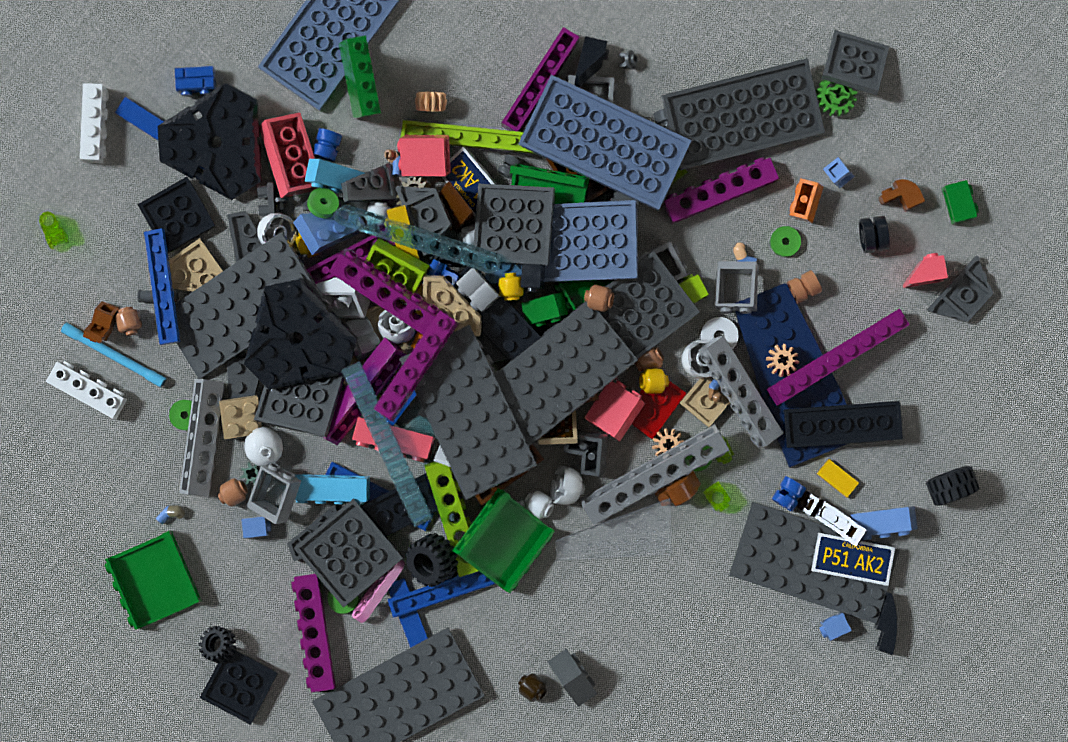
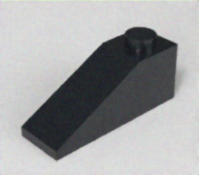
(591, 59)

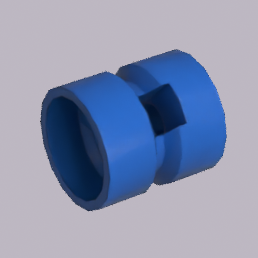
(327, 144)
(788, 493)

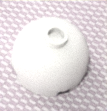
(273, 225)
(394, 328)
(692, 360)
(263, 446)
(567, 486)

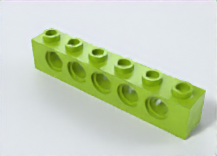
(434, 471)

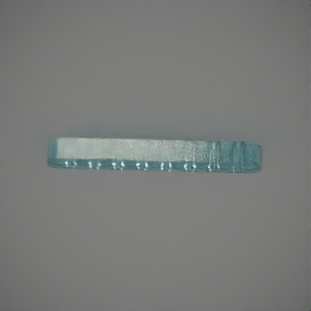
(408, 239)
(387, 444)

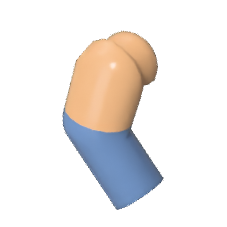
(741, 255)

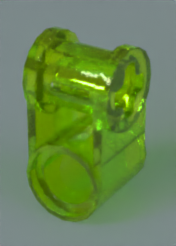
(55, 233)

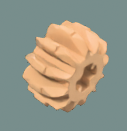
(431, 101)
(781, 367)
(663, 440)

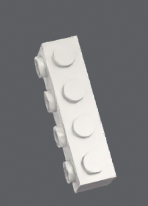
(93, 123)
(86, 390)

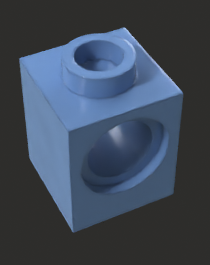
(838, 172)
(256, 527)
(834, 626)

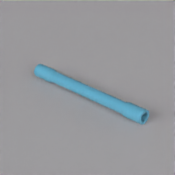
(148, 374)

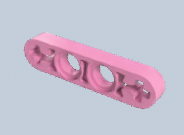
(376, 593)

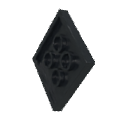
(178, 213)
(239, 686)

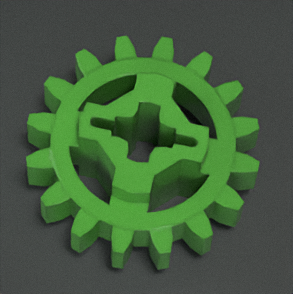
(829, 100)

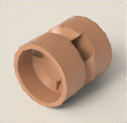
(805, 286)

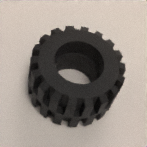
(952, 485)
(431, 560)

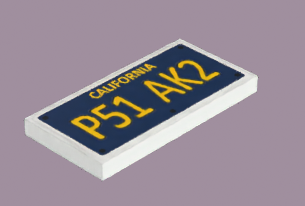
(466, 175)
(841, 558)

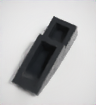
(887, 625)

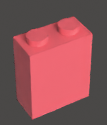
(424, 155)
(615, 410)

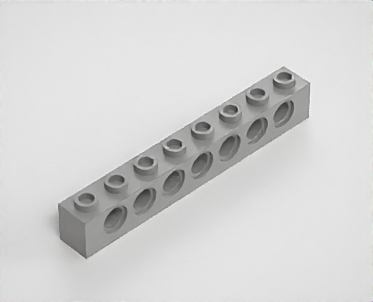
(658, 465)

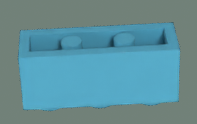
(328, 175)

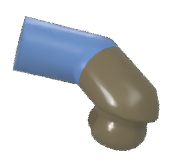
(170, 511)

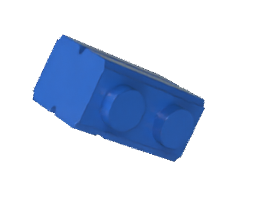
(195, 80)

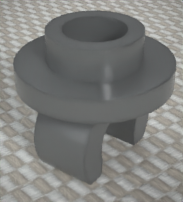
(631, 59)

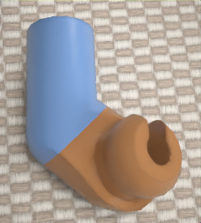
(393, 157)
(714, 395)

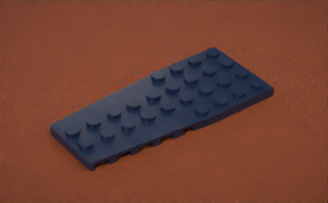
(780, 323)

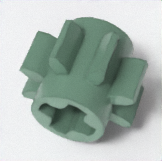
(247, 476)

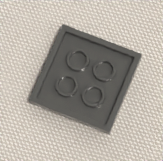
(855, 62)

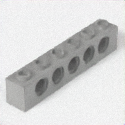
(749, 395)
(194, 443)

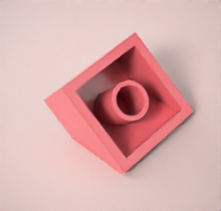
(928, 271)

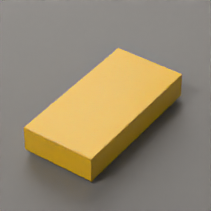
(837, 478)

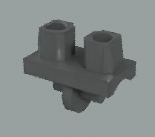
(269, 192)

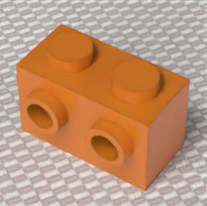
(806, 200)

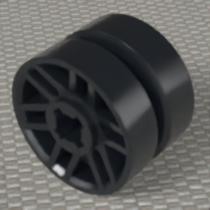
(874, 234)

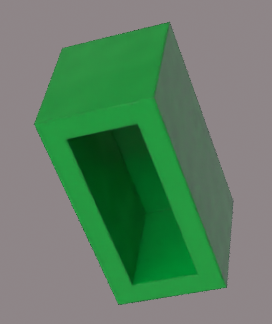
(960, 202)
(545, 308)

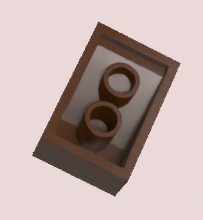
(458, 210)

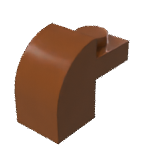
(906, 191)
(102, 323)
(680, 490)

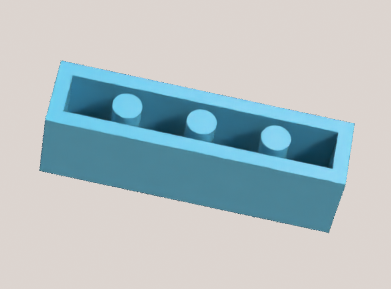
(333, 488)

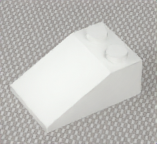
(343, 299)

